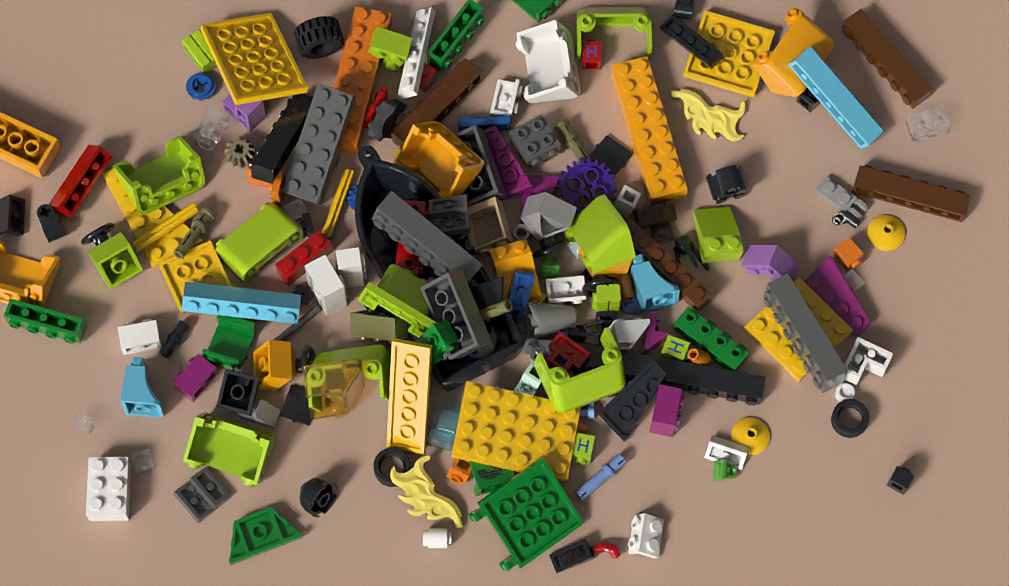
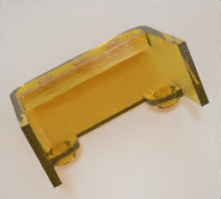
(338, 385)

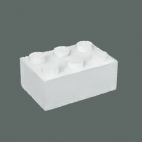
(326, 285)
(108, 489)

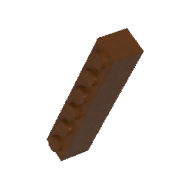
(886, 59)
(441, 99)
(911, 193)
(667, 267)

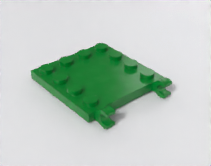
(528, 514)

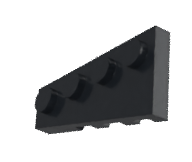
(631, 402)

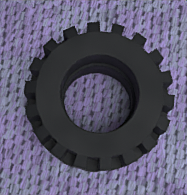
(319, 37)

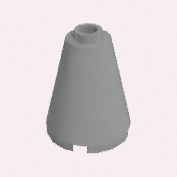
(548, 319)

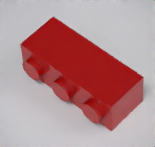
(293, 264)

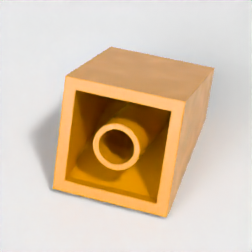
(513, 257)

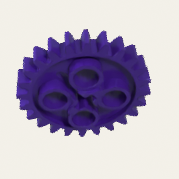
(603, 181)

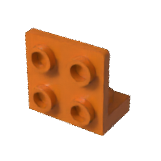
(275, 188)

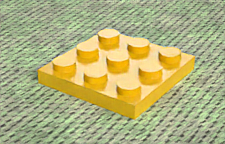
(198, 266)

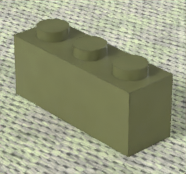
(377, 325)

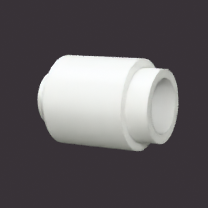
(437, 538)

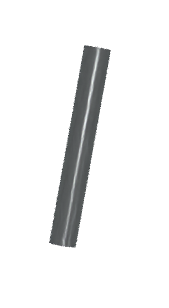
(301, 321)

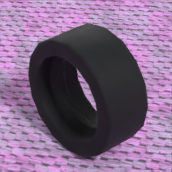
(854, 404)
(389, 452)

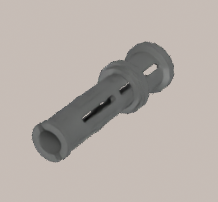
(534, 343)

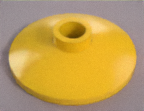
(883, 240)
(756, 443)

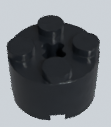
(727, 183)

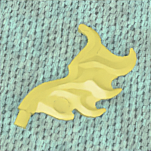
(711, 119)
(421, 494)

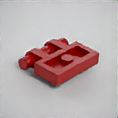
(381, 95)
(567, 350)

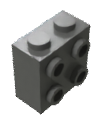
(534, 142)

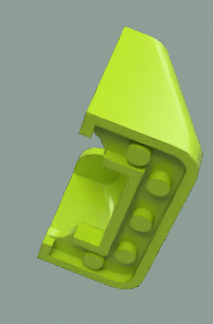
(162, 179)
(601, 235)
(258, 241)
(229, 447)

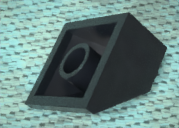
(238, 391)

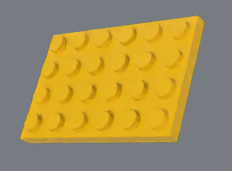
(253, 58)
(513, 430)

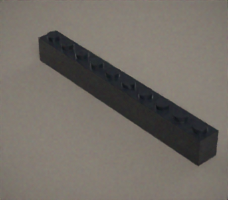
(687, 376)

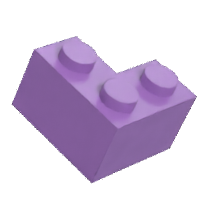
(247, 114)
(769, 261)

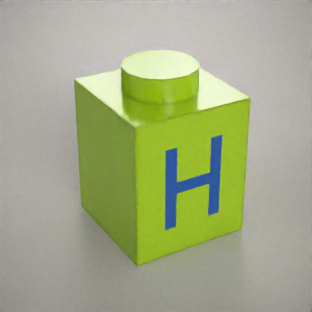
(675, 349)
(583, 448)

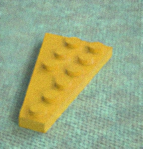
(143, 223)

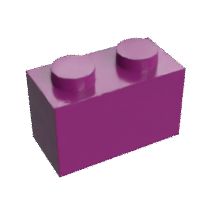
(195, 377)

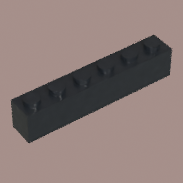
(281, 140)

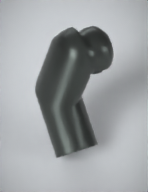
(845, 217)

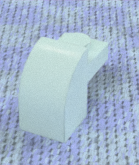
(529, 382)

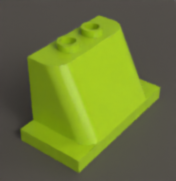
(402, 296)

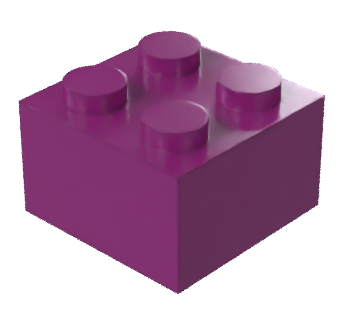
(667, 405)

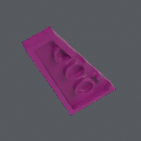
(510, 171)
(835, 292)

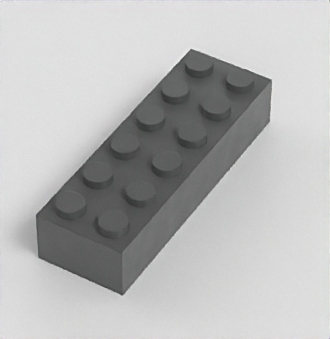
(319, 144)
(423, 238)
(804, 333)

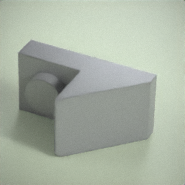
(263, 414)

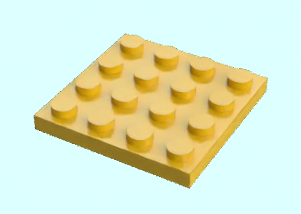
(740, 46)
(771, 336)

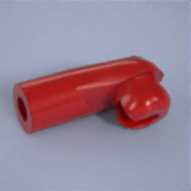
(608, 547)

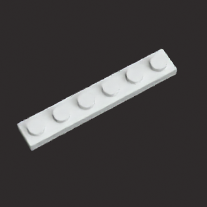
(415, 62)

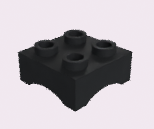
(385, 119)

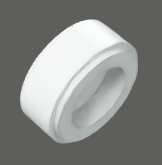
(844, 391)

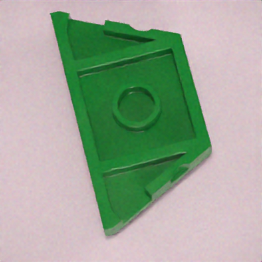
(260, 534)

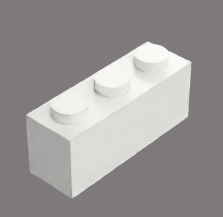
(351, 267)

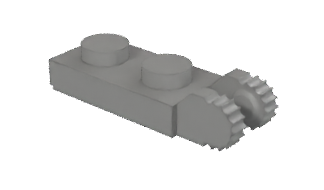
(840, 197)

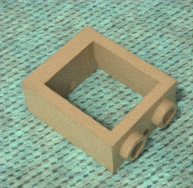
(480, 210)

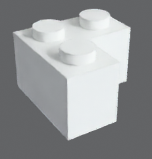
(866, 356)

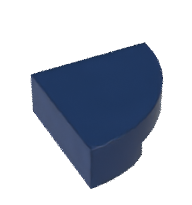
(631, 306)

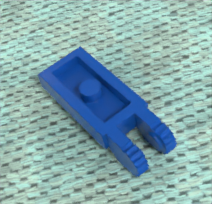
(500, 121)
(520, 292)

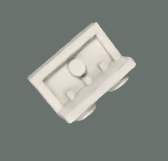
(505, 98)
(565, 289)
(646, 535)

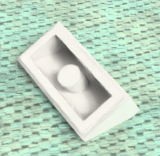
(723, 449)

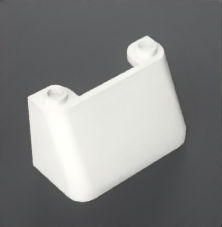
(549, 63)

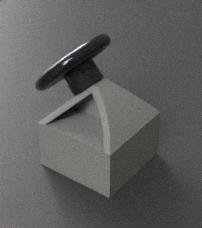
(547, 216)

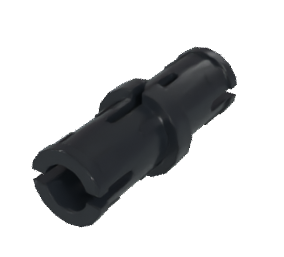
(174, 339)

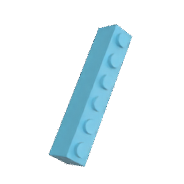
(835, 97)
(241, 302)

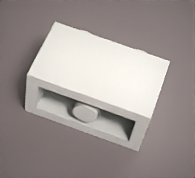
(139, 336)

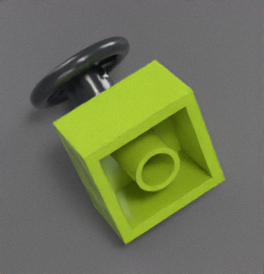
(112, 256)

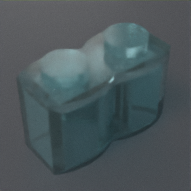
(443, 428)

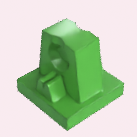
(549, 268)
(723, 470)

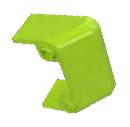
(591, 17)
(374, 363)
(585, 388)

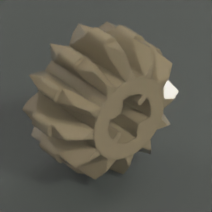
(245, 147)

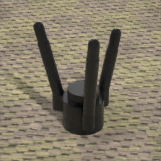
(685, 246)
(580, 335)

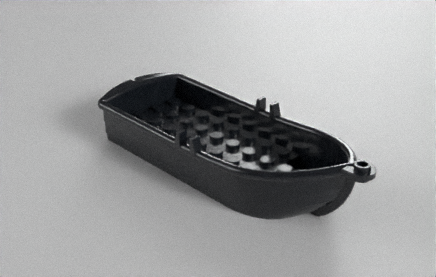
(373, 187)

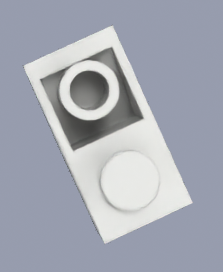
(628, 331)

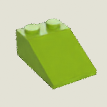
(717, 235)

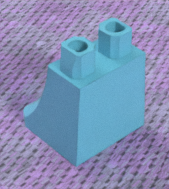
(651, 288)
(136, 392)

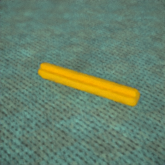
(338, 203)
(165, 227)

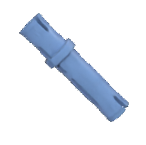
(606, 471)

